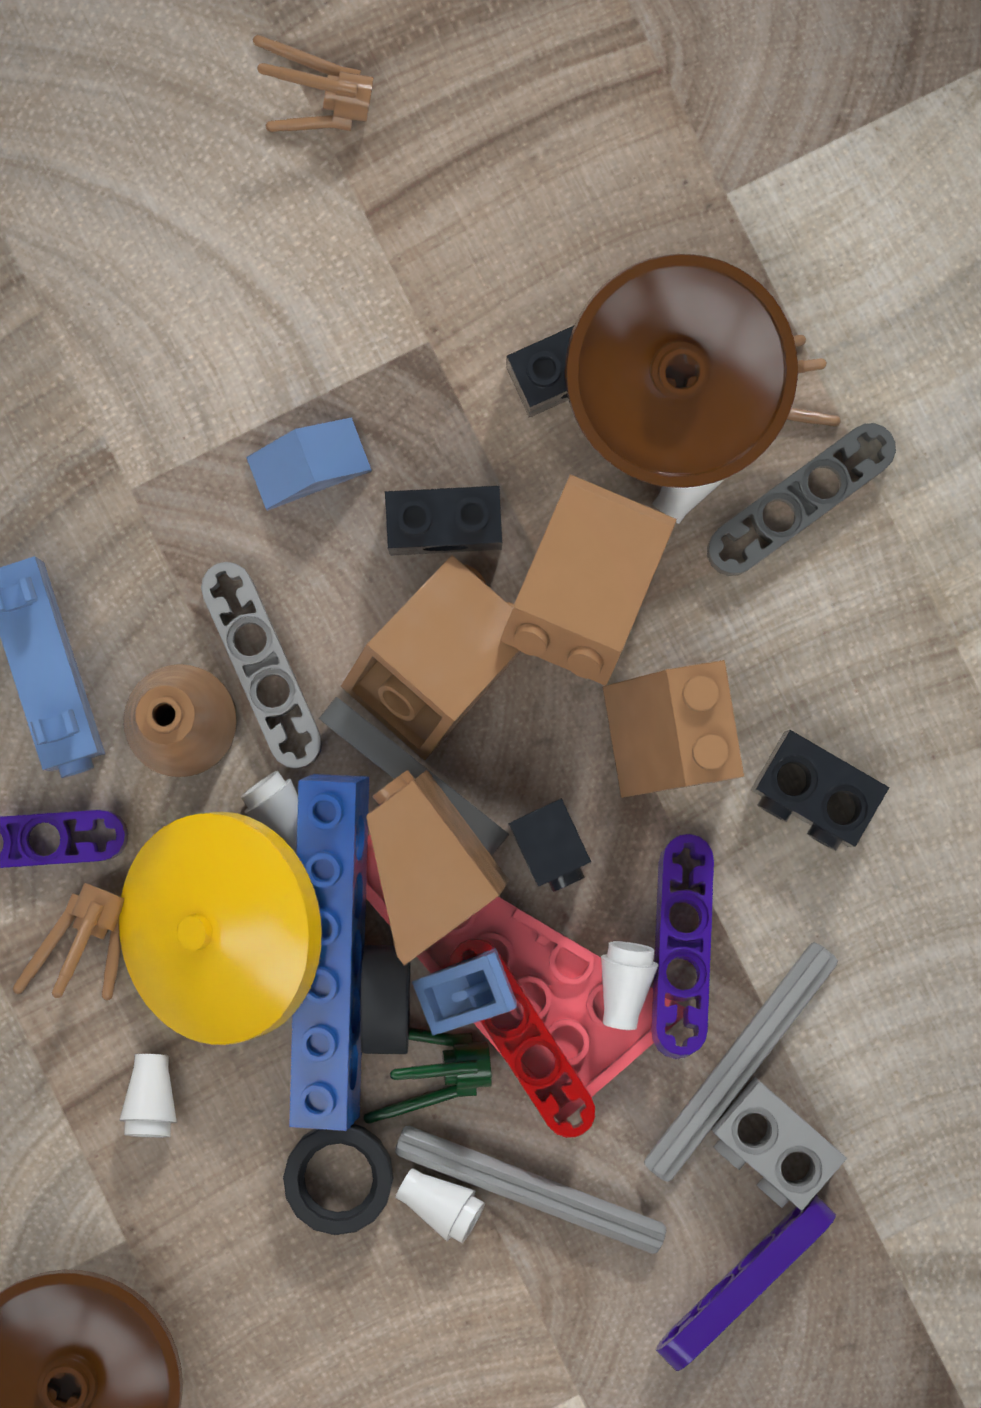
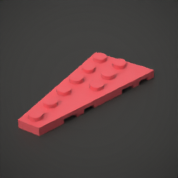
(561, 985)

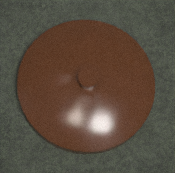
(681, 370)
(84, 1345)

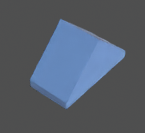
(308, 462)
(465, 993)

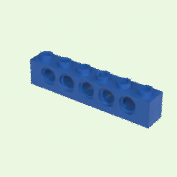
(327, 1023)

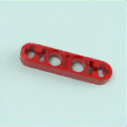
(528, 1033)

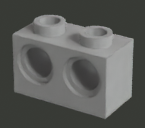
(784, 1135)

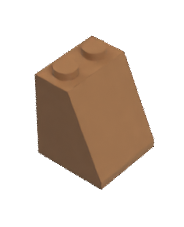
(588, 580)
(434, 657)
(673, 729)
(428, 863)

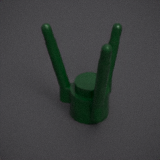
(465, 1066)

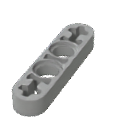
(255, 668)

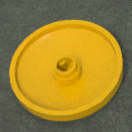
(220, 928)

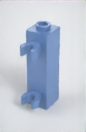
(46, 670)

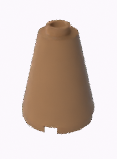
(201, 727)

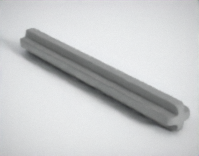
(740, 1062)
(531, 1189)

